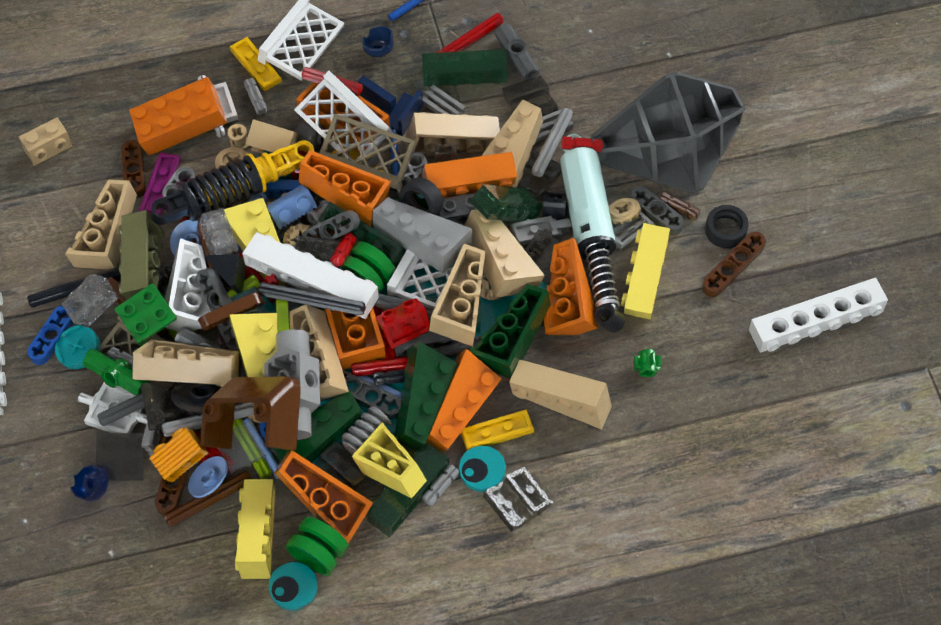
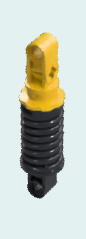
(228, 183)

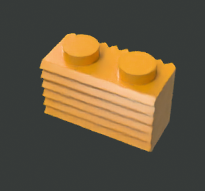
(178, 454)

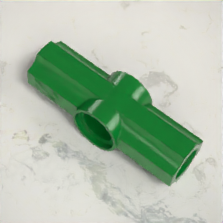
(112, 371)

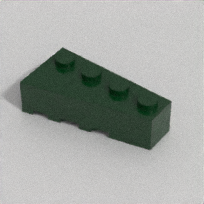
(513, 331)
(423, 392)
(327, 425)

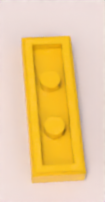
(247, 55)
(497, 430)

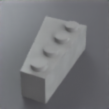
(423, 233)

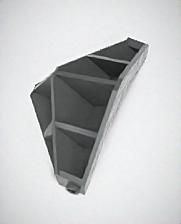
(673, 131)

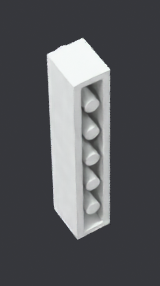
(307, 272)

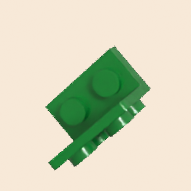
(145, 314)

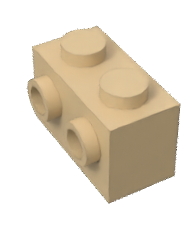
(269, 137)
(45, 141)

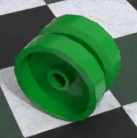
(370, 264)
(317, 546)

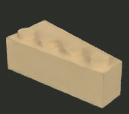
(468, 131)
(459, 301)
(321, 347)
(184, 363)
(562, 392)

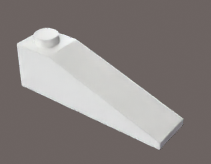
(183, 291)

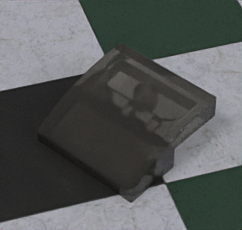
(533, 91)
(539, 185)
(340, 465)
(517, 499)

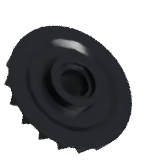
(192, 396)

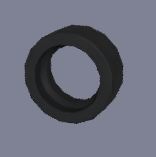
(427, 190)
(731, 212)

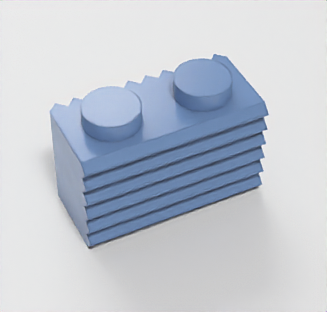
(291, 206)

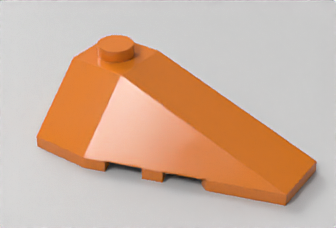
(569, 293)

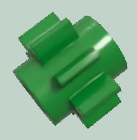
(647, 363)

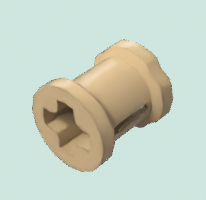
(238, 134)

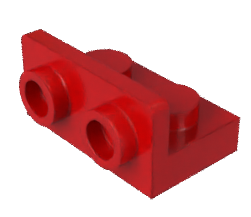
(404, 322)

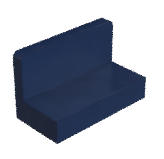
(377, 95)
(403, 111)

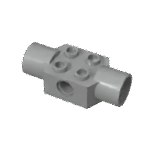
(294, 360)

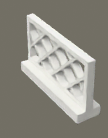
(284, 32)
(352, 102)
(405, 271)

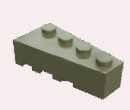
(139, 252)

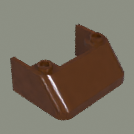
(274, 401)

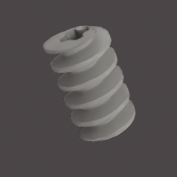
(363, 429)

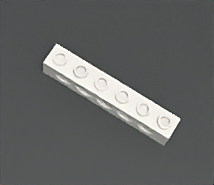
(867, 292)

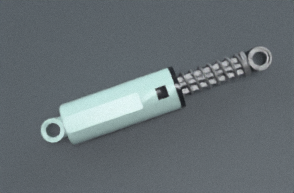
(592, 228)

